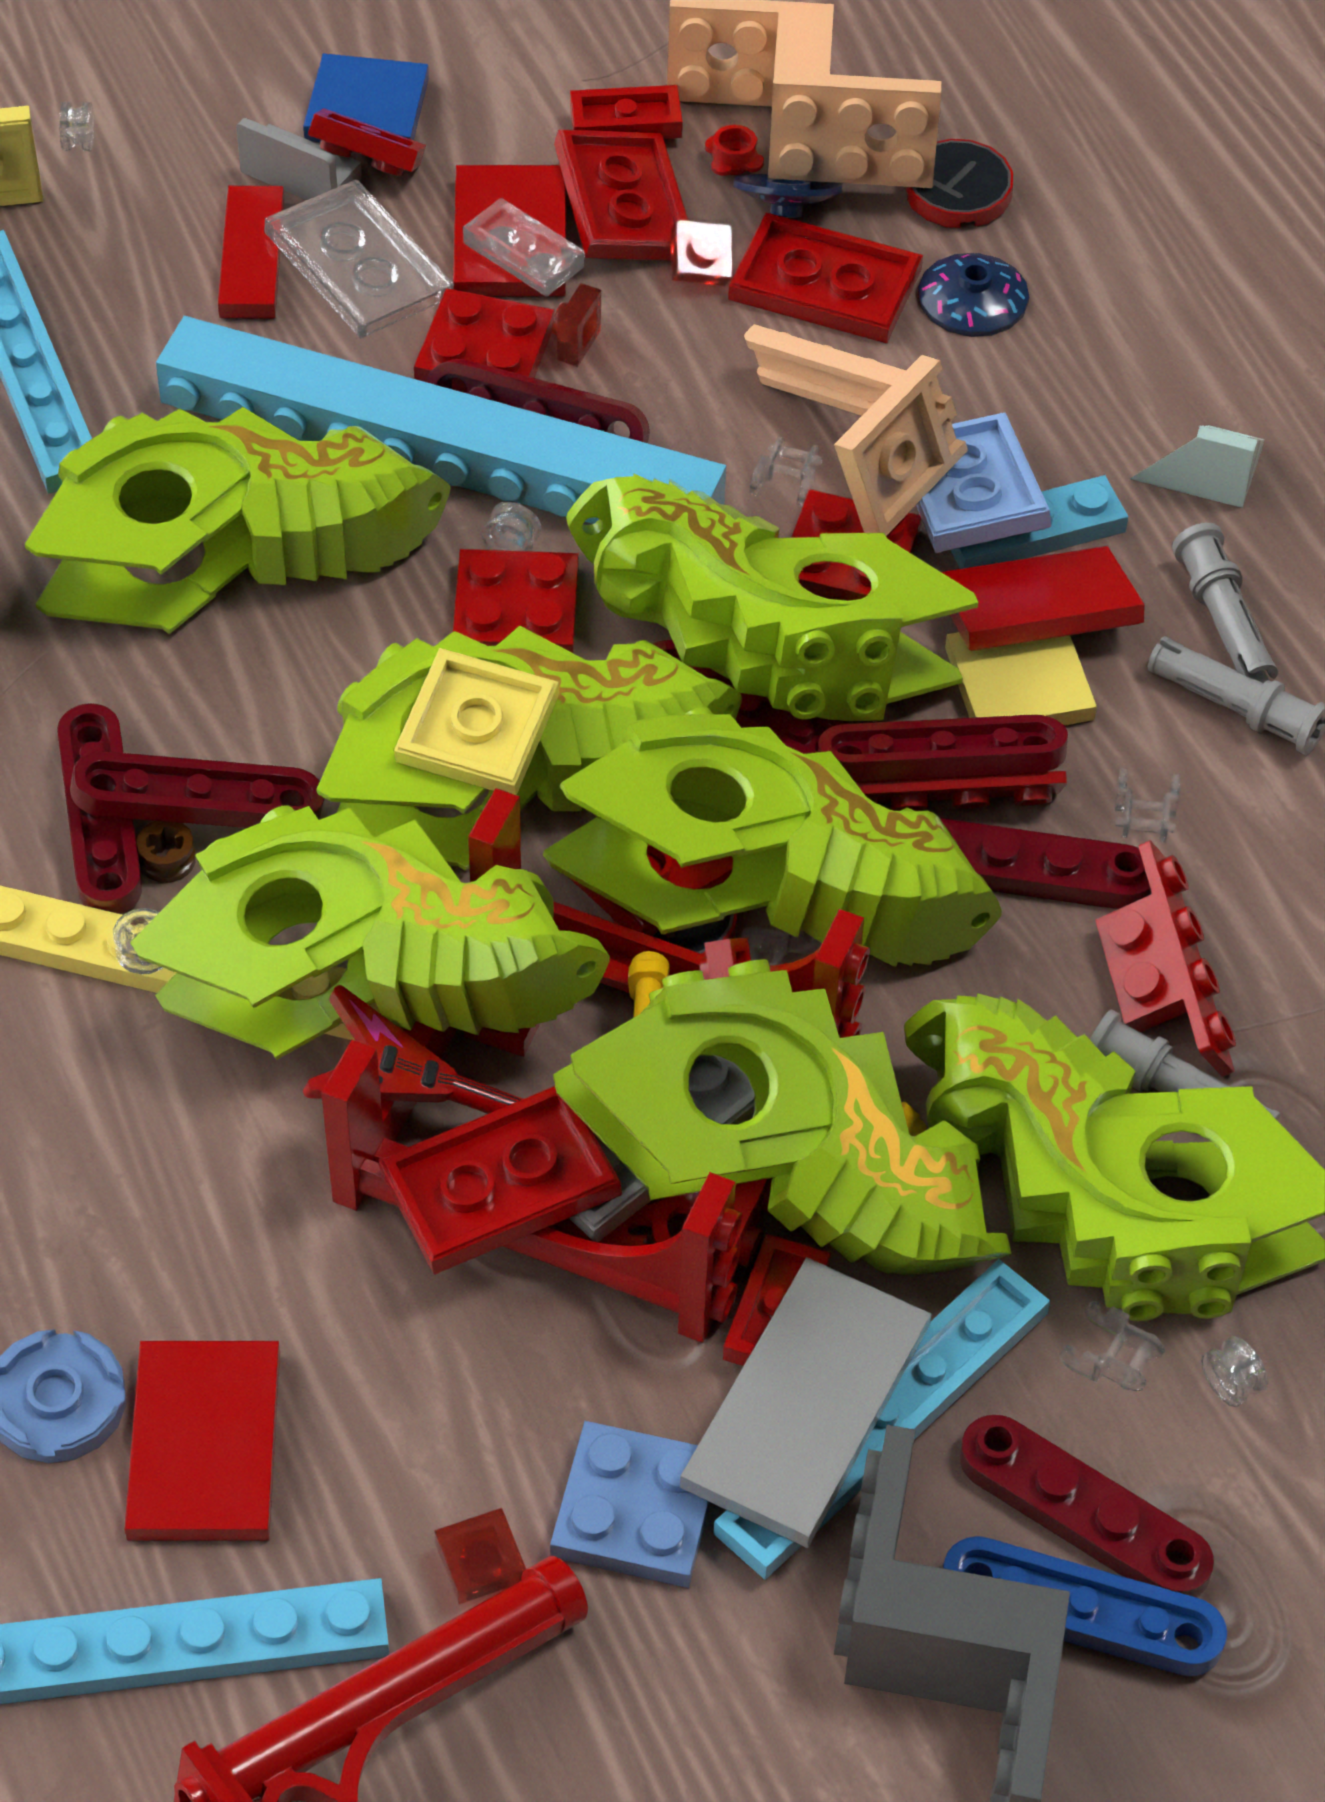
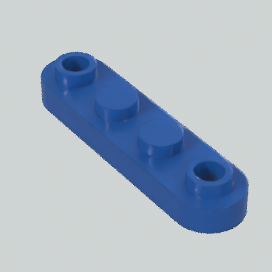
(1106, 1608)

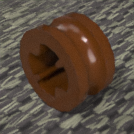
(177, 862)

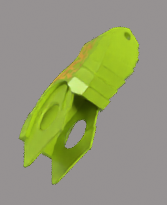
(238, 490)
(739, 606)
(585, 724)
(796, 837)
(384, 903)
(820, 1127)
(1084, 1155)

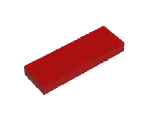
(248, 255)

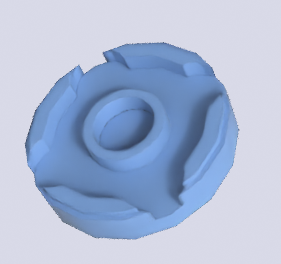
(59, 1395)

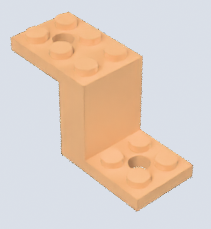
(815, 115)

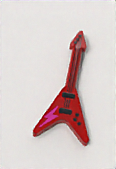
(405, 1066)

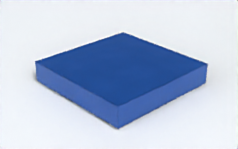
(370, 91)

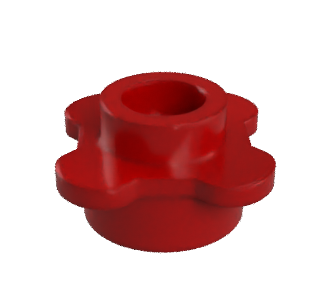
(734, 151)

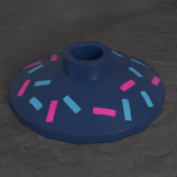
(785, 195)
(973, 294)

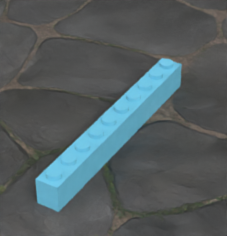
(449, 432)

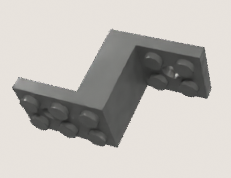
(949, 1630)

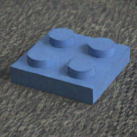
(628, 1506)

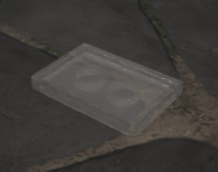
(358, 258)

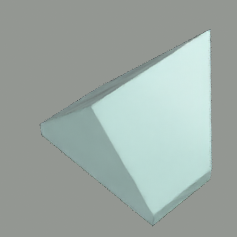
(1211, 466)

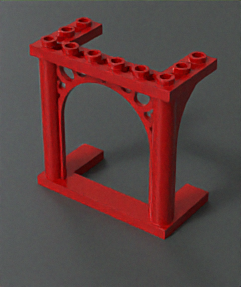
(680, 1272)

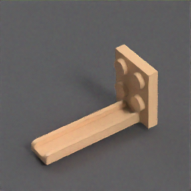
(904, 425)

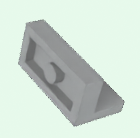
(291, 161)

